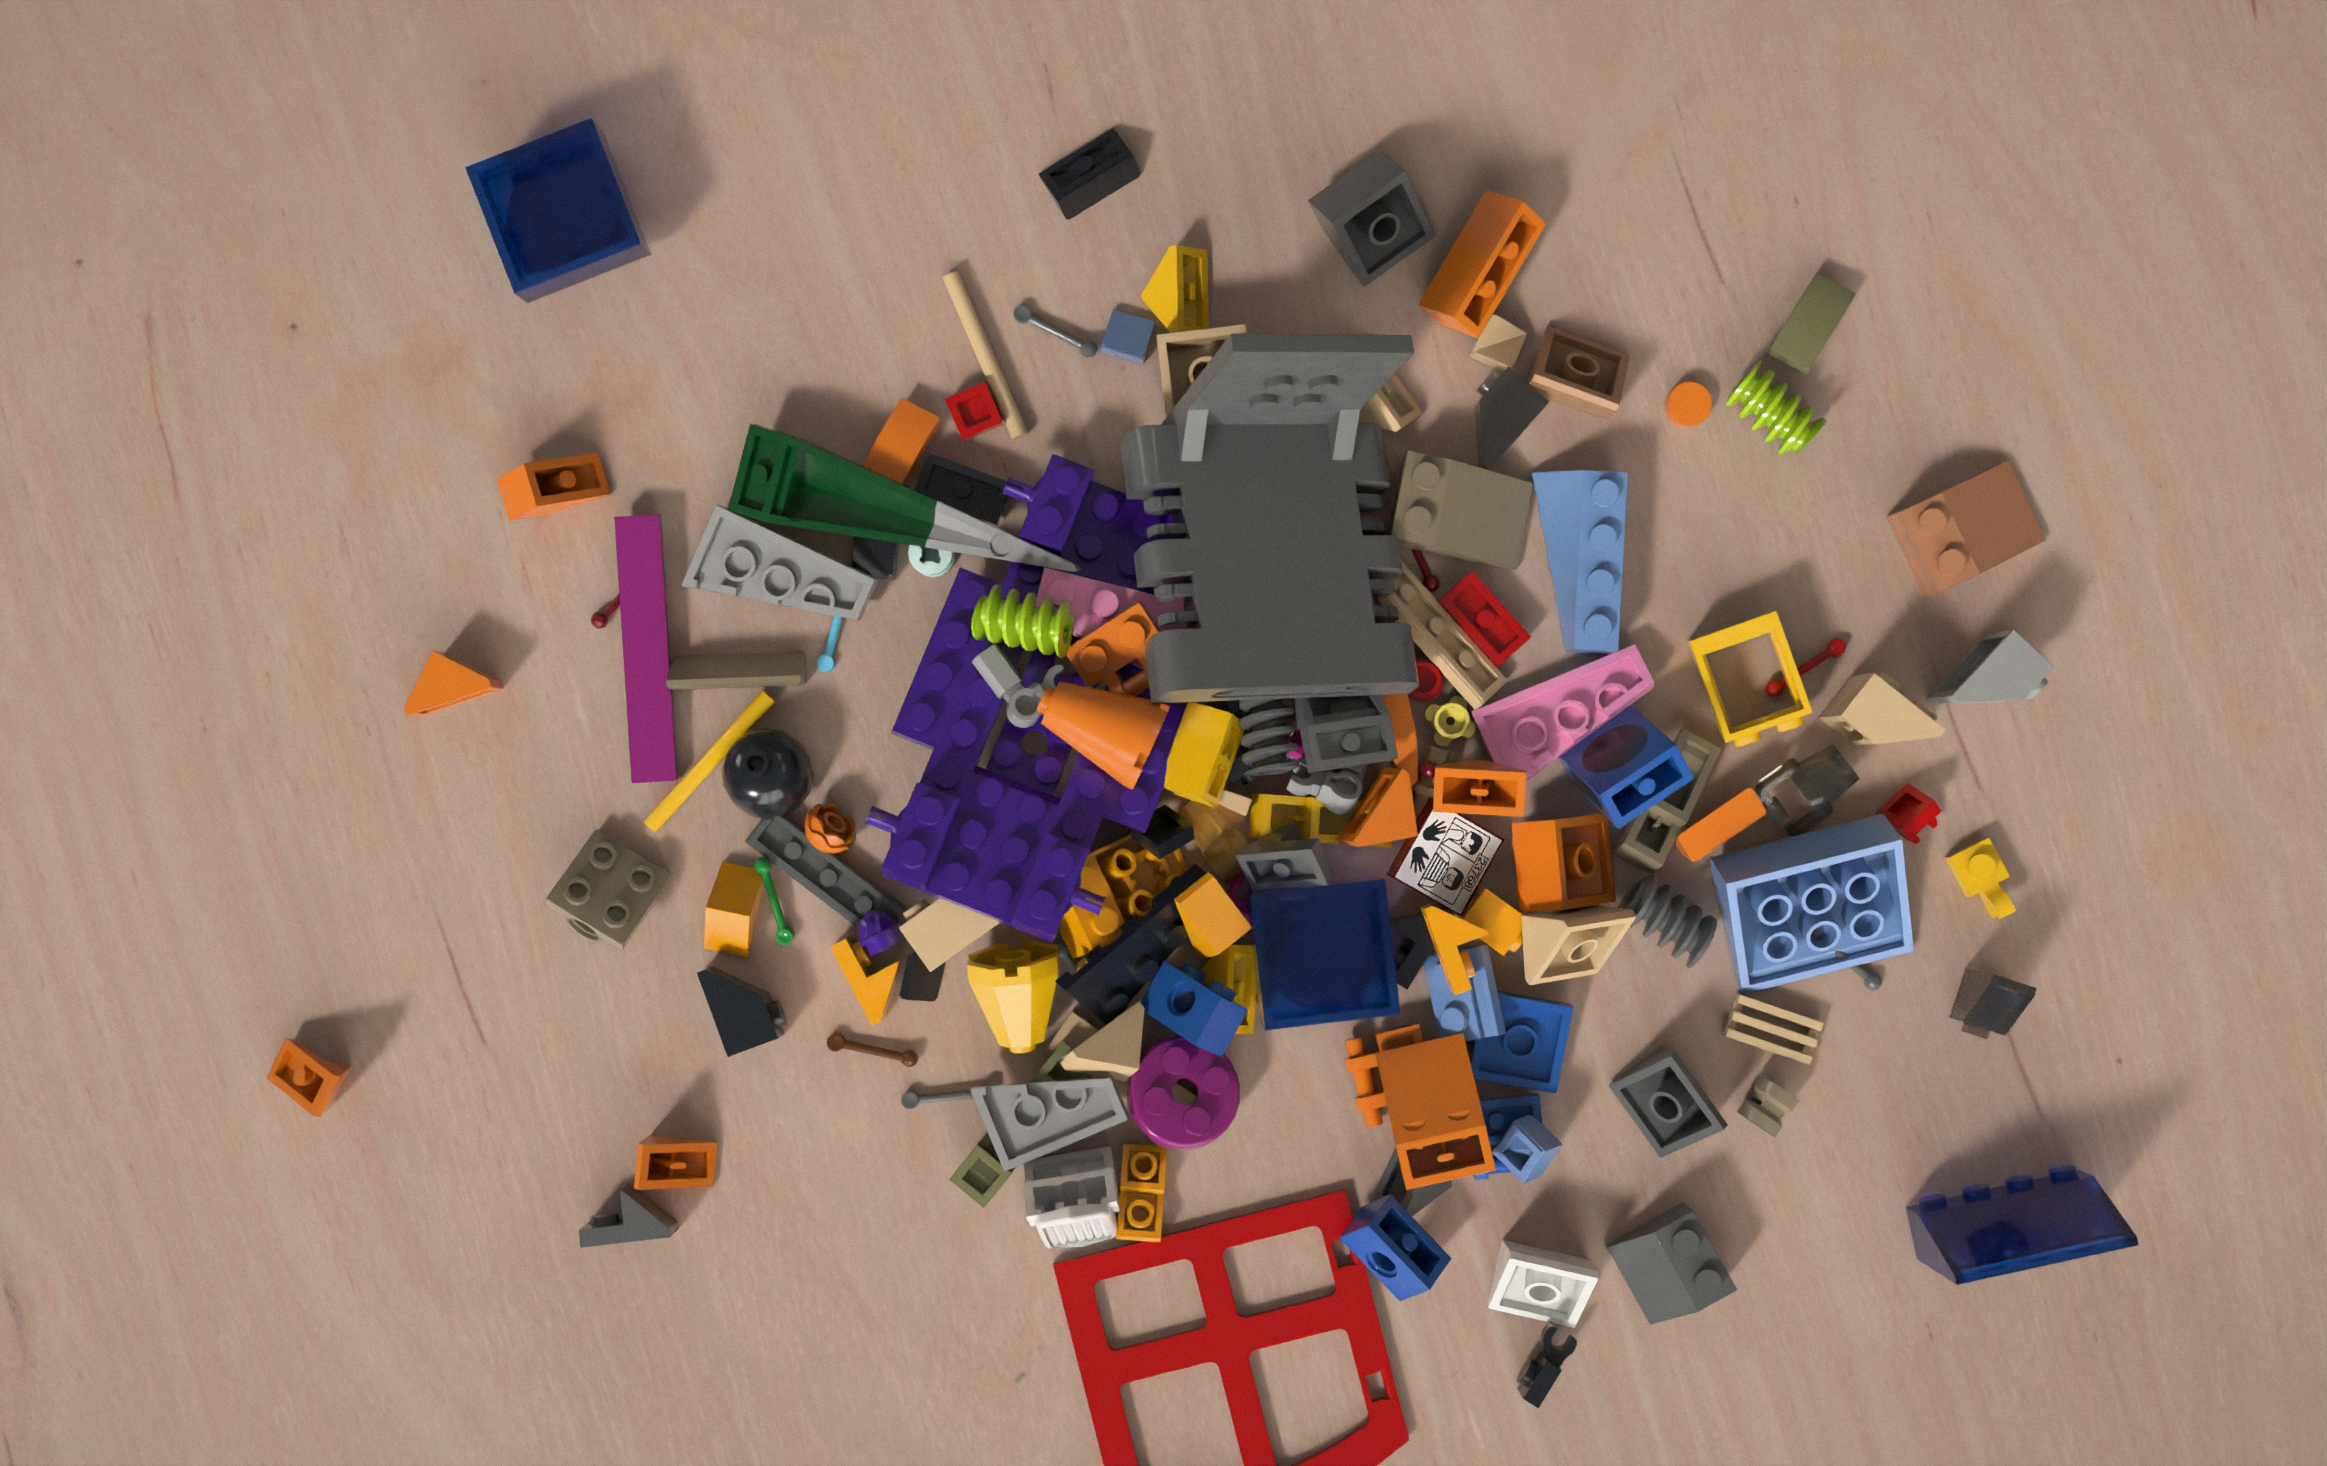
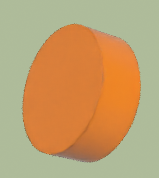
(1688, 404)

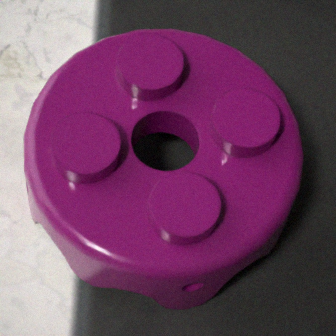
(1172, 1123)

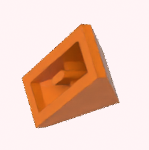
(447, 683)
(1479, 788)
(1383, 813)
(675, 1163)

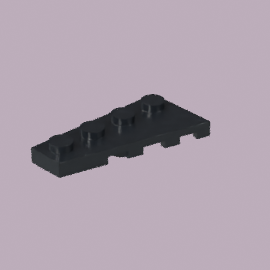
(1134, 957)

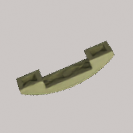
(981, 1171)

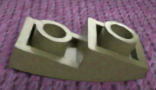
(1811, 323)

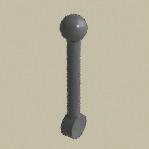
(1024, 315)
(1871, 980)
(912, 1099)

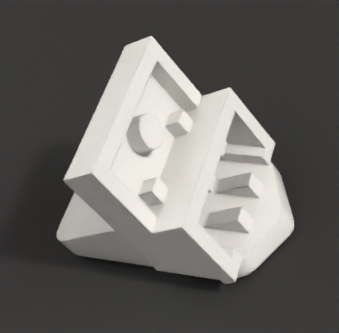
(1072, 1197)

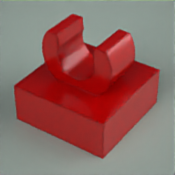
(1910, 812)

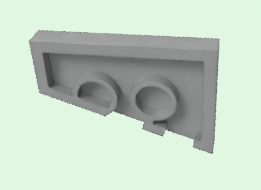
(1046, 1115)

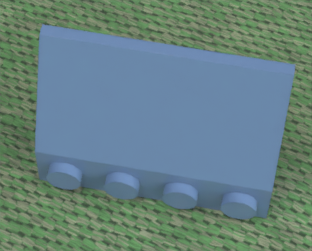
(1830, 879)

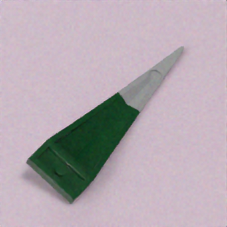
(812, 488)

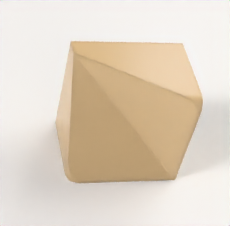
(1498, 344)

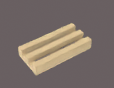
(1809, 1040)

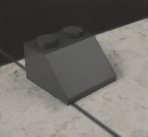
(1373, 216)
(1671, 1265)

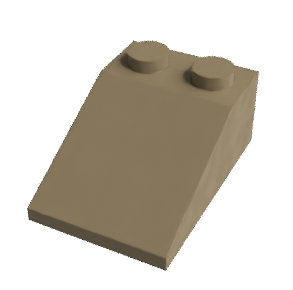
(1459, 510)

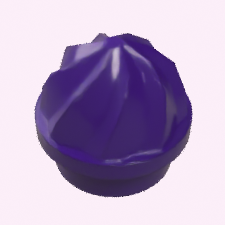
(879, 931)

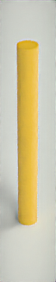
(708, 761)

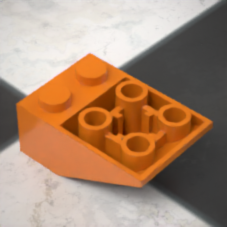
(1435, 1111)

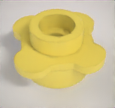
(1446, 733)

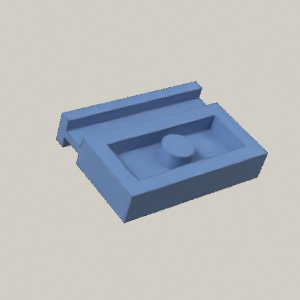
(1472, 1012)

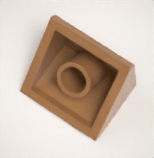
(1579, 373)

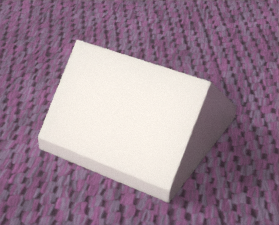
(1541, 1284)

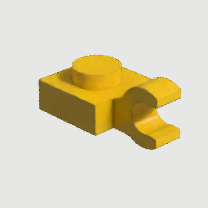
(1980, 871)

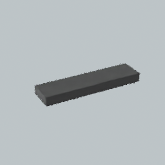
(820, 872)

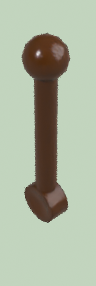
(837, 1042)

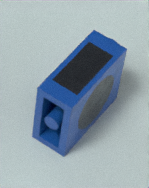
(1626, 766)

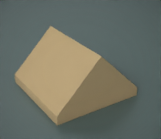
(1571, 941)

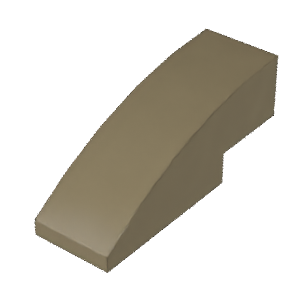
(1652, 834)

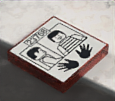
(1445, 858)

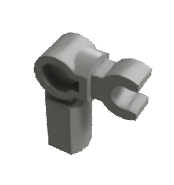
(1007, 683)
(1335, 789)

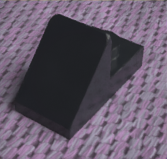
(1411, 958)

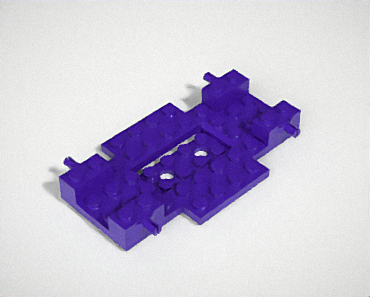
(998, 832)

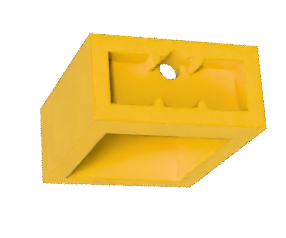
(1785, 718)

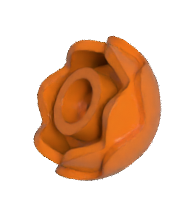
(829, 828)

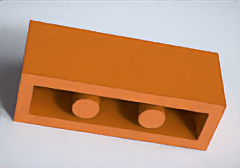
(1482, 263)

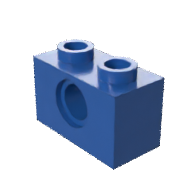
(1193, 1008)
(1395, 1248)

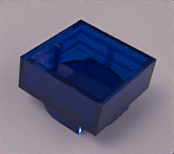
(558, 210)
(1323, 953)

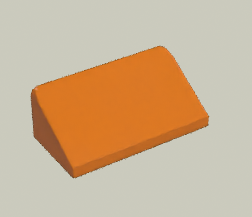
(1720, 825)

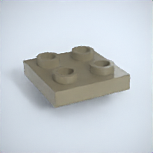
(607, 890)

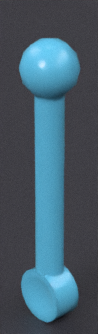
(826, 661)

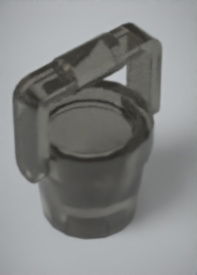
(1819, 778)

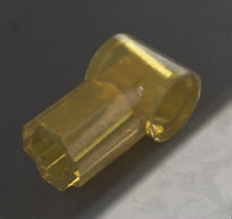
(1215, 839)

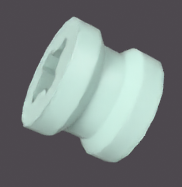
(936, 561)

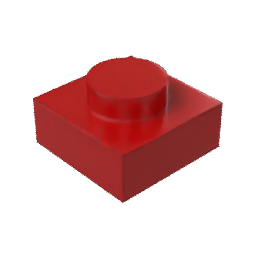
(974, 411)

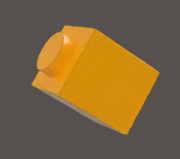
(1498, 918)

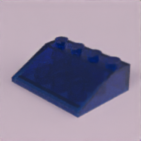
(2017, 1225)

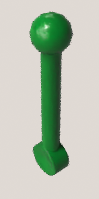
(785, 934)

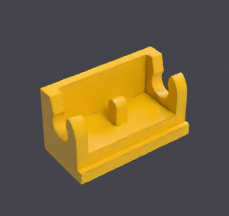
(1203, 753)

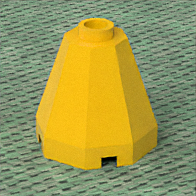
(1015, 991)

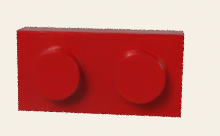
(1484, 619)

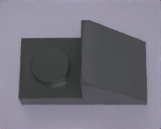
(1285, 861)
(639, 1222)

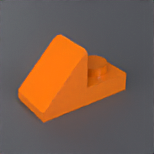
(307, 1077)

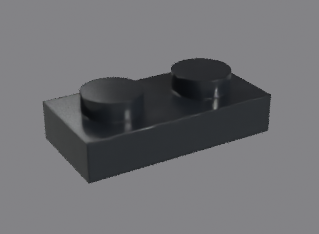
(963, 488)

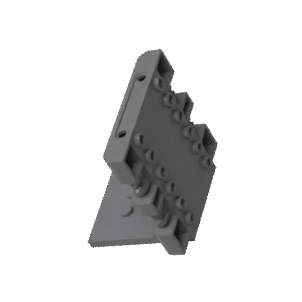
(1268, 526)

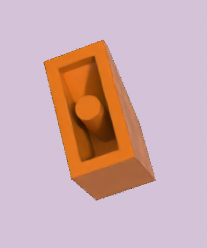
(552, 485)

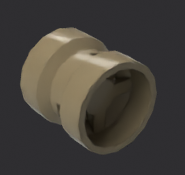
(1768, 1106)

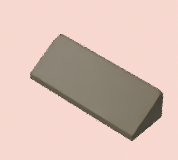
(737, 670)

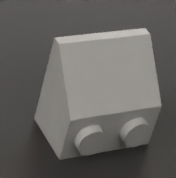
(1995, 670)

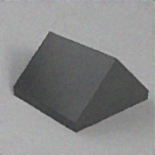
(1667, 1102)

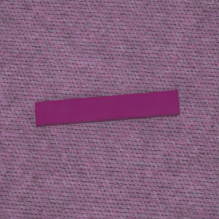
(646, 648)

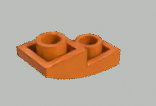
(902, 442)

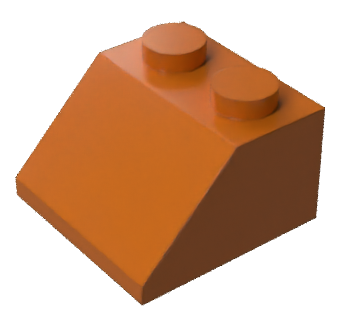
(1563, 862)

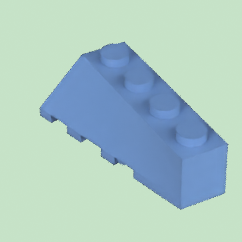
(1585, 549)

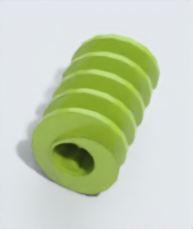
(1775, 411)
(1024, 622)

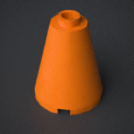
(1104, 726)

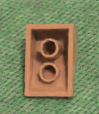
(1966, 529)

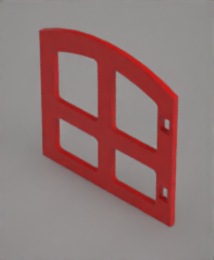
(1231, 1337)

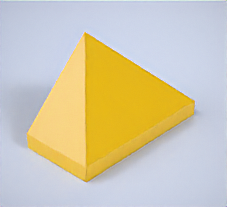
(1180, 289)
(1236, 970)

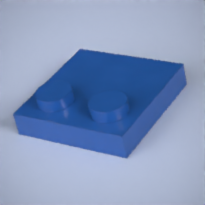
(1532, 1047)

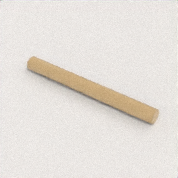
(985, 355)

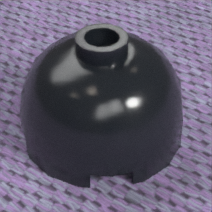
(767, 773)

